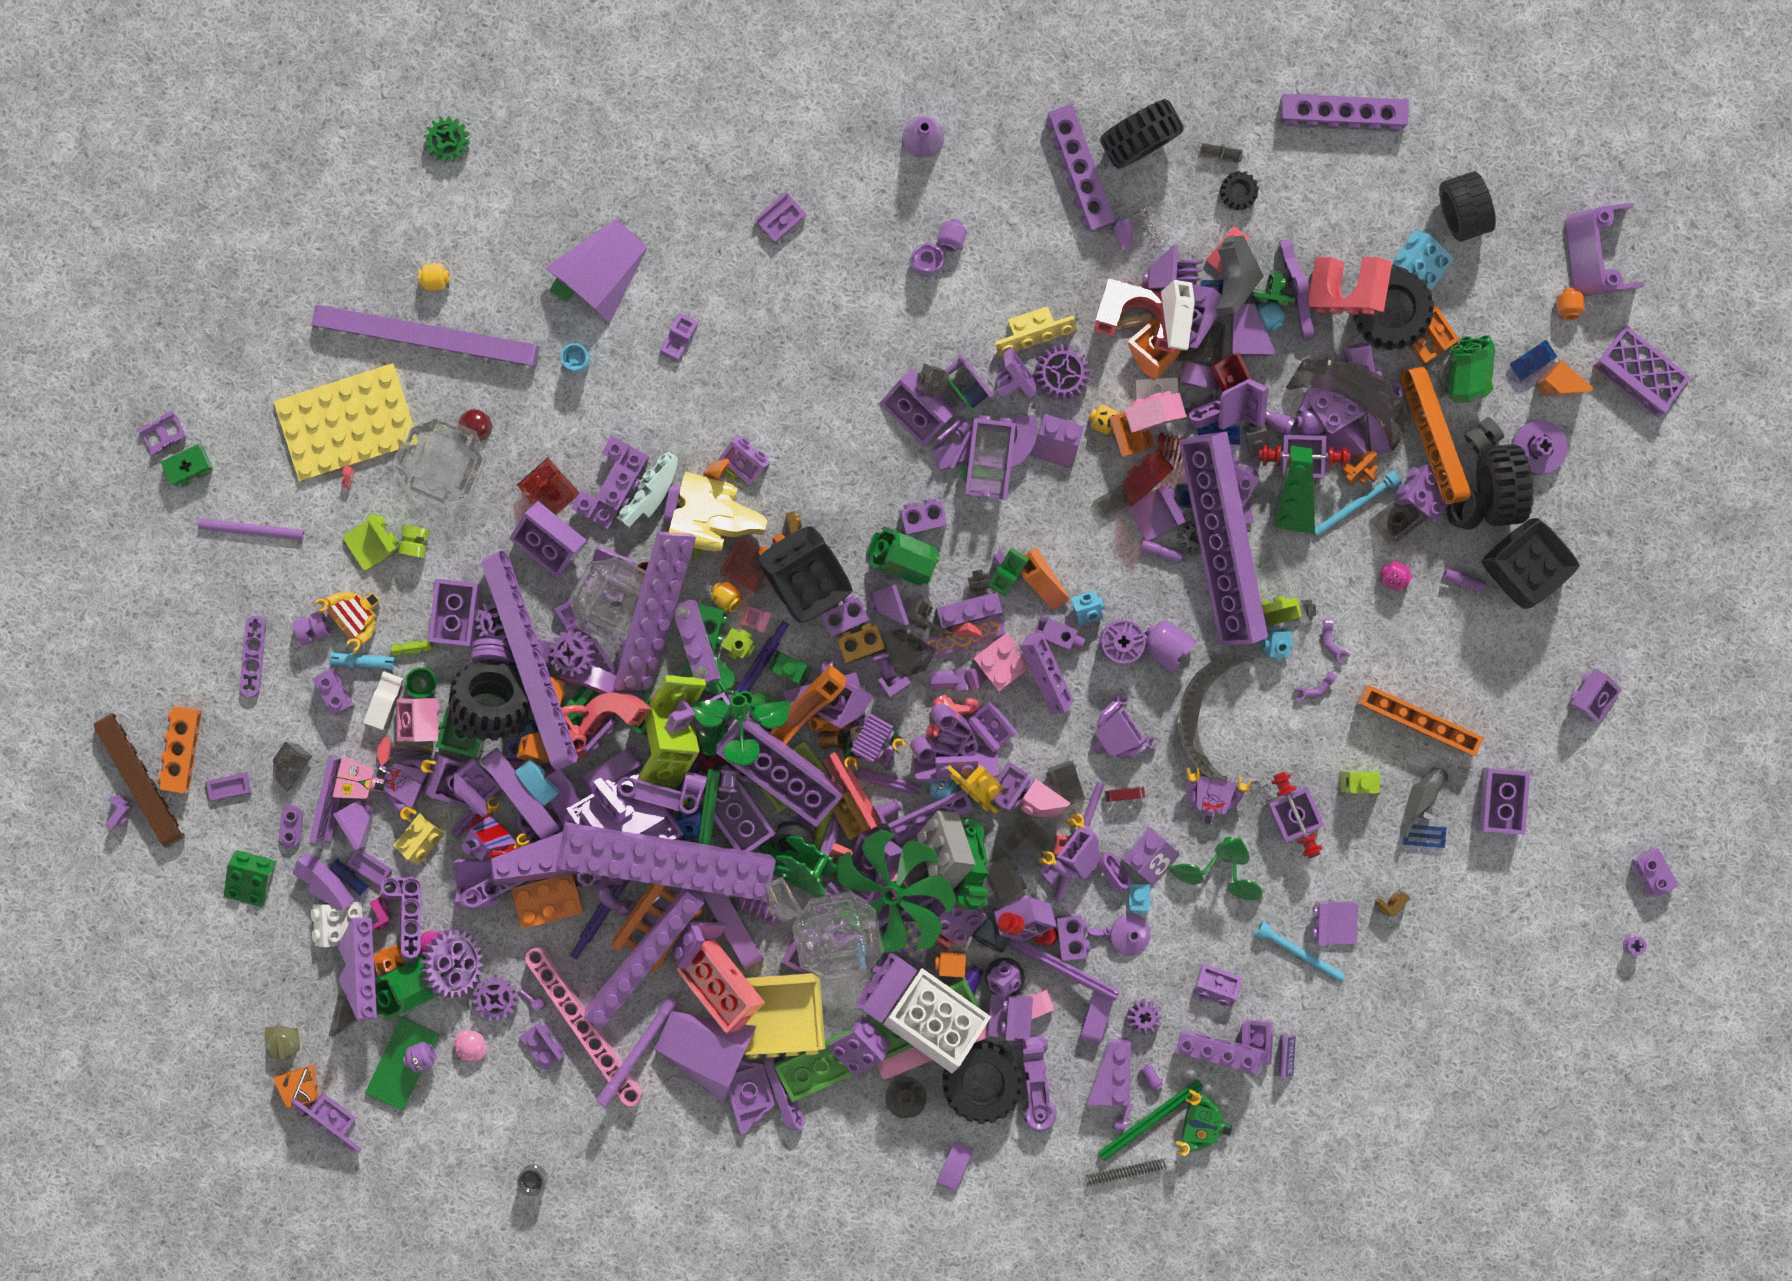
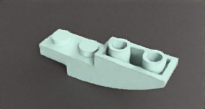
(656, 486)

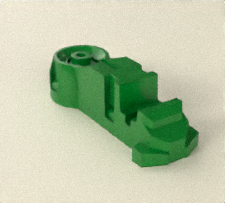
(971, 887)

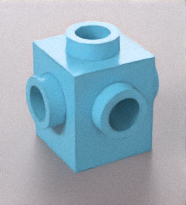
(1087, 607)
(1278, 643)

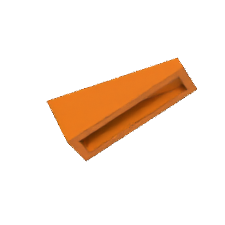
(717, 469)

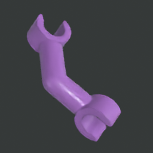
(1327, 633)
(1327, 681)

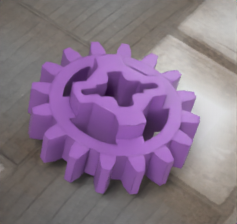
(493, 629)
(572, 662)
(503, 1004)

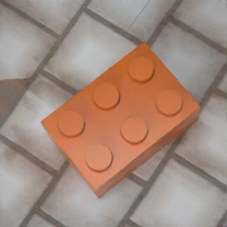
(547, 900)

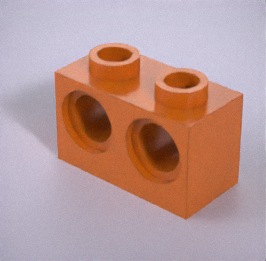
(950, 963)

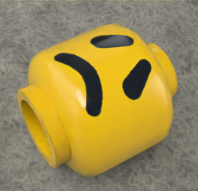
(1101, 420)

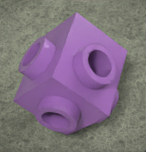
(1004, 979)

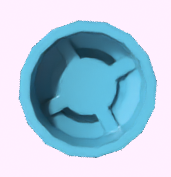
(575, 358)

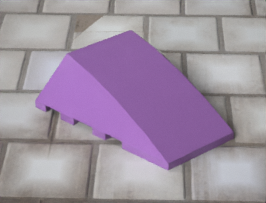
(601, 267)
(704, 1050)

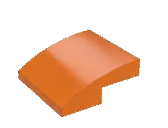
(1441, 336)
(1130, 442)

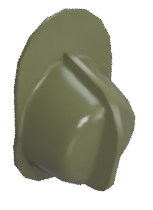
(282, 1042)

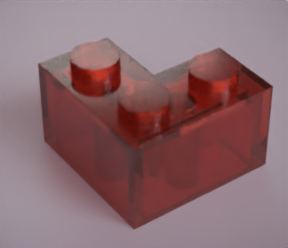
(737, 565)

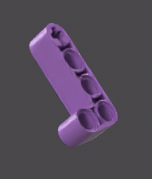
(406, 919)

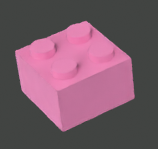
(1155, 411)
(1001, 662)
(417, 719)

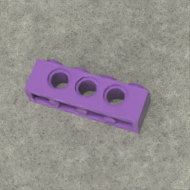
(1220, 1051)

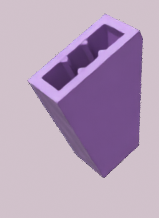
(1249, 333)

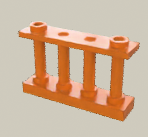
(635, 921)

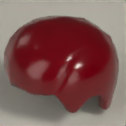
(477, 421)

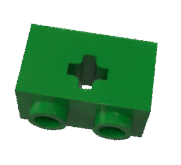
(175, 465)

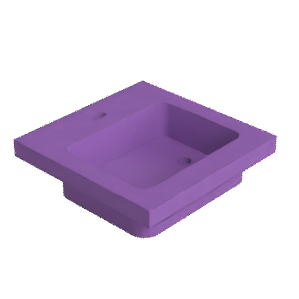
(645, 820)

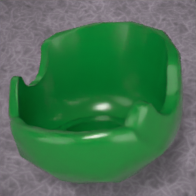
(414, 686)

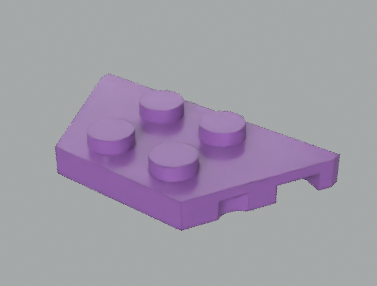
(750, 1094)

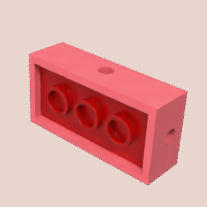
(721, 987)

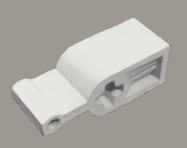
(383, 701)

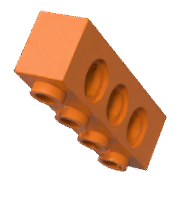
(185, 761)

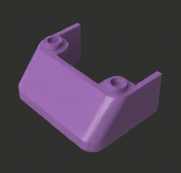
(1586, 252)

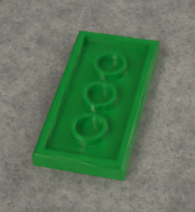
(392, 1079)

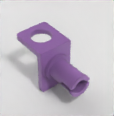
(884, 659)
(886, 810)

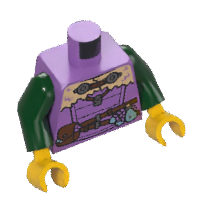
(852, 735)

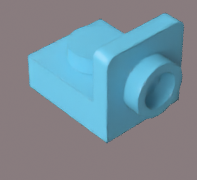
(1139, 898)

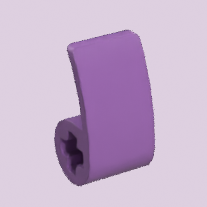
(1198, 375)

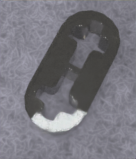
(1442, 376)

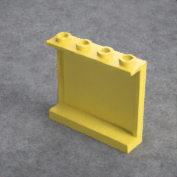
(789, 1017)

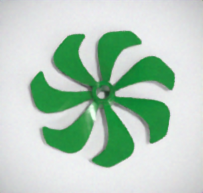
(933, 886)

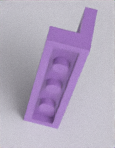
(914, 822)

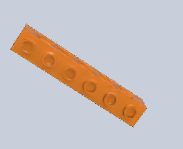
(1420, 720)

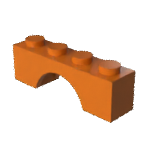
(532, 744)

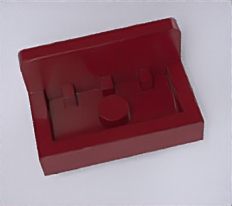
(1230, 371)

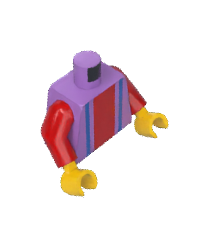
(488, 836)

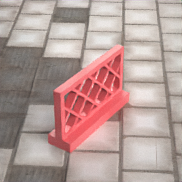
(846, 779)

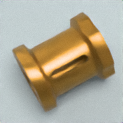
(831, 739)

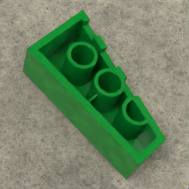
(1296, 495)

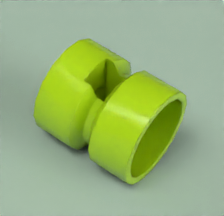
(413, 541)

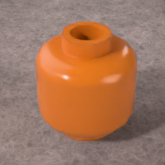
(1570, 304)

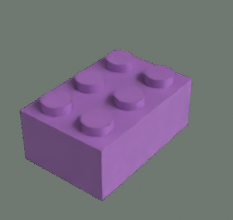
(547, 539)
(454, 612)
(1504, 801)

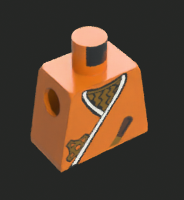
(298, 1084)

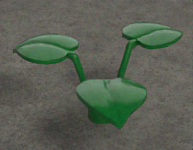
(710, 737)
(742, 752)
(1229, 851)

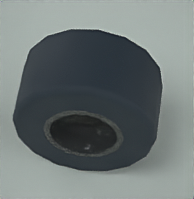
(989, 936)

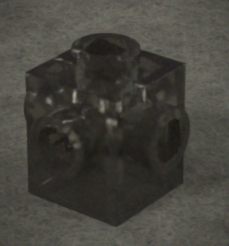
(932, 381)

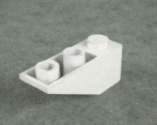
(1178, 313)

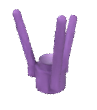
(960, 429)

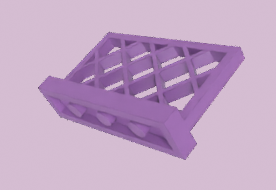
(1628, 381)
(327, 805)

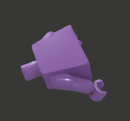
(1118, 733)

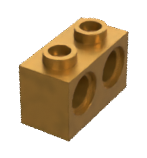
(863, 649)

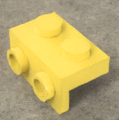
(418, 839)

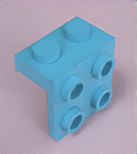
(1424, 257)

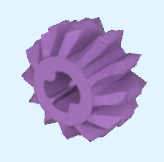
(1135, 1017)

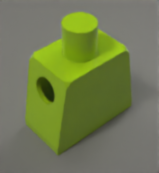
(1360, 781)

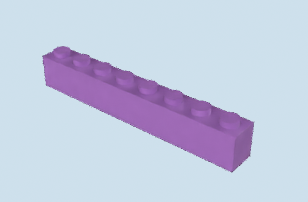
(643, 956)

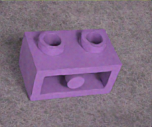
(1654, 872)

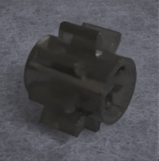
(978, 582)

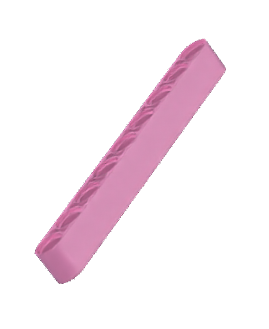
(573, 1020)
(913, 1057)

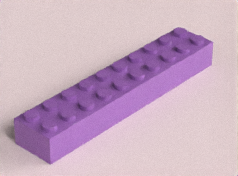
(1223, 539)
(664, 861)

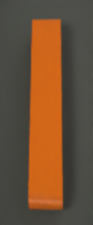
(1435, 435)

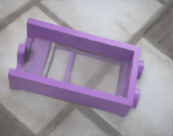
(990, 457)

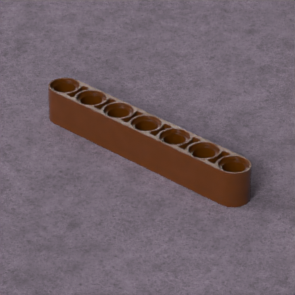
(138, 781)

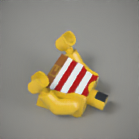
(352, 615)

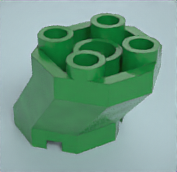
(1471, 369)
(902, 556)
(402, 990)

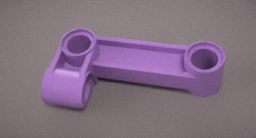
(666, 797)

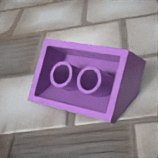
(915, 412)

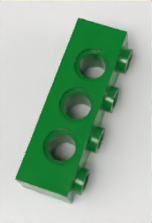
(716, 616)

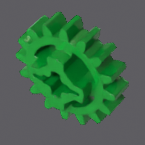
(451, 131)

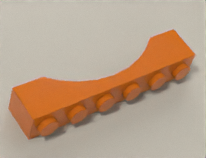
(814, 698)

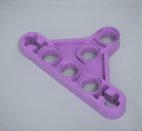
(1300, 288)

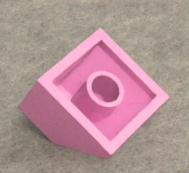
(1042, 801)

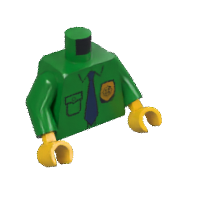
(1201, 1124)

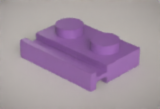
(780, 217)

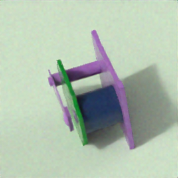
(973, 393)

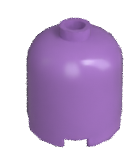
(1167, 643)

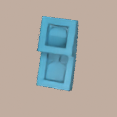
(535, 781)

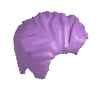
(927, 259)

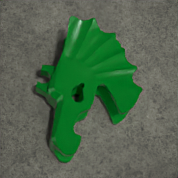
(802, 867)

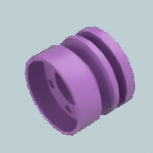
(1114, 632)

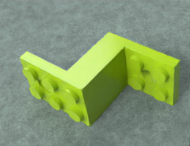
(672, 752)

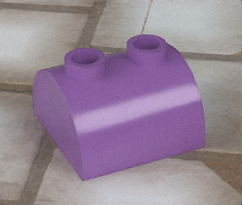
(1595, 695)

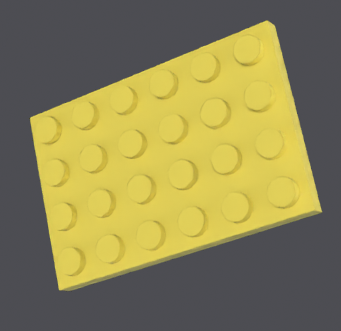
(344, 421)

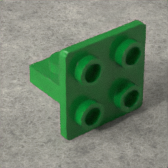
(1275, 285)

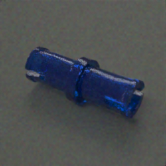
(348, 876)

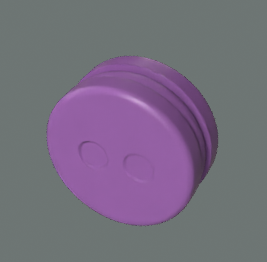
(490, 649)

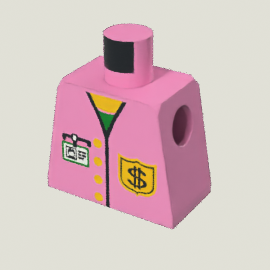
(355, 780)

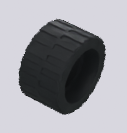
(1467, 206)

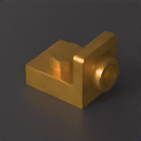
(793, 521)
(1396, 901)

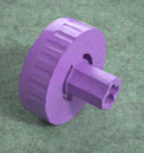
(1546, 434)

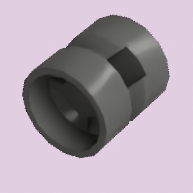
(1477, 435)
(532, 1179)

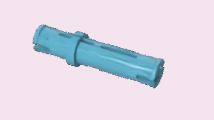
(356, 660)

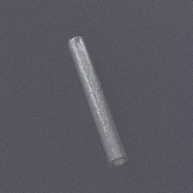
(1288, 582)

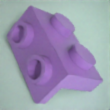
(991, 726)
(1258, 1035)

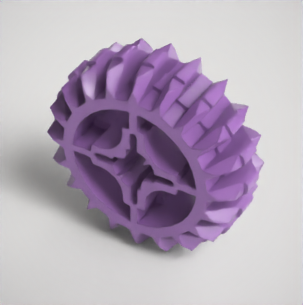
(1053, 370)

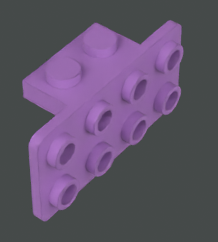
(962, 764)

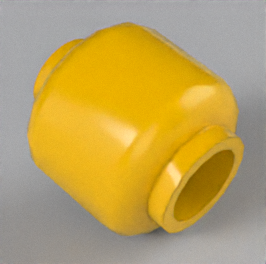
(433, 277)
(726, 596)

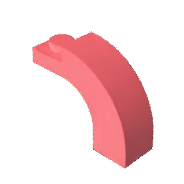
(627, 706)

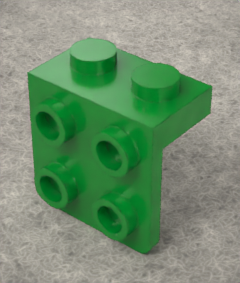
(248, 878)

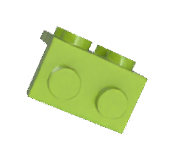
(371, 541)

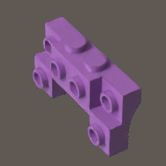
(617, 485)

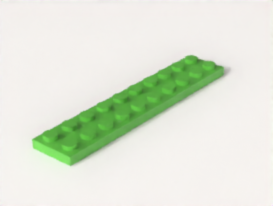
(810, 1073)

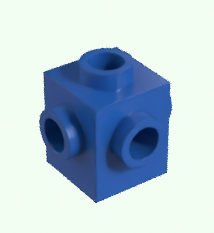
(689, 823)

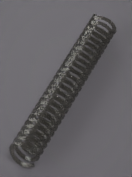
(1116, 1177)

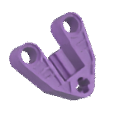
(953, 740)

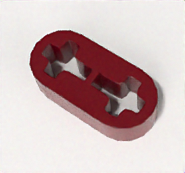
(1125, 794)

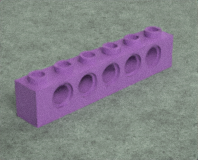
(1397, 109)
(1067, 116)

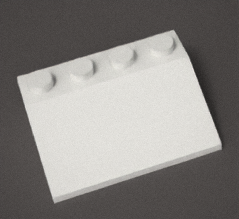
(937, 1021)

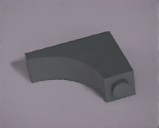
(1240, 274)

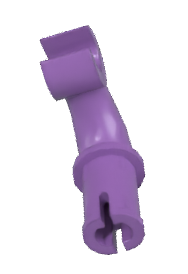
(605, 893)

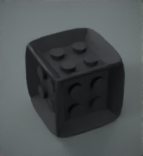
(1530, 563)
(805, 574)

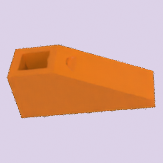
(1043, 580)

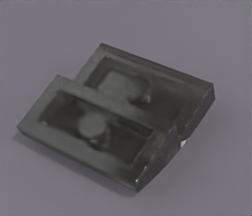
(410, 748)

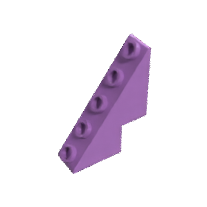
(358, 974)

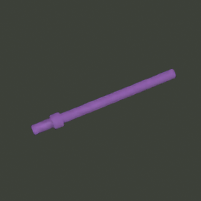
(1064, 881)

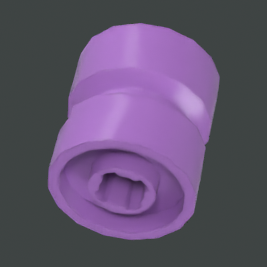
(310, 628)

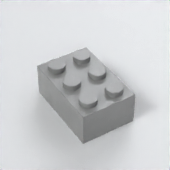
(948, 839)

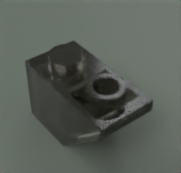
(289, 764)

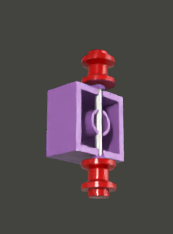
(1319, 454)
(1295, 814)
(1028, 920)

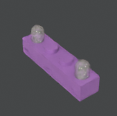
(696, 642)
(1046, 673)

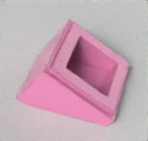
(756, 619)

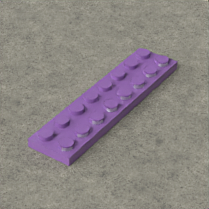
(654, 611)

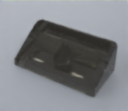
(1199, 401)

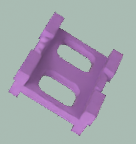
(159, 426)

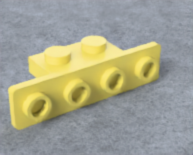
(1034, 329)

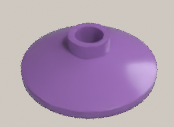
(1122, 931)

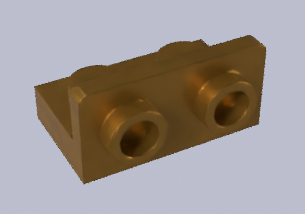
(850, 816)

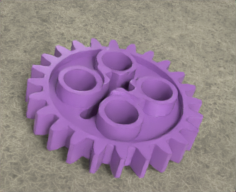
(452, 963)

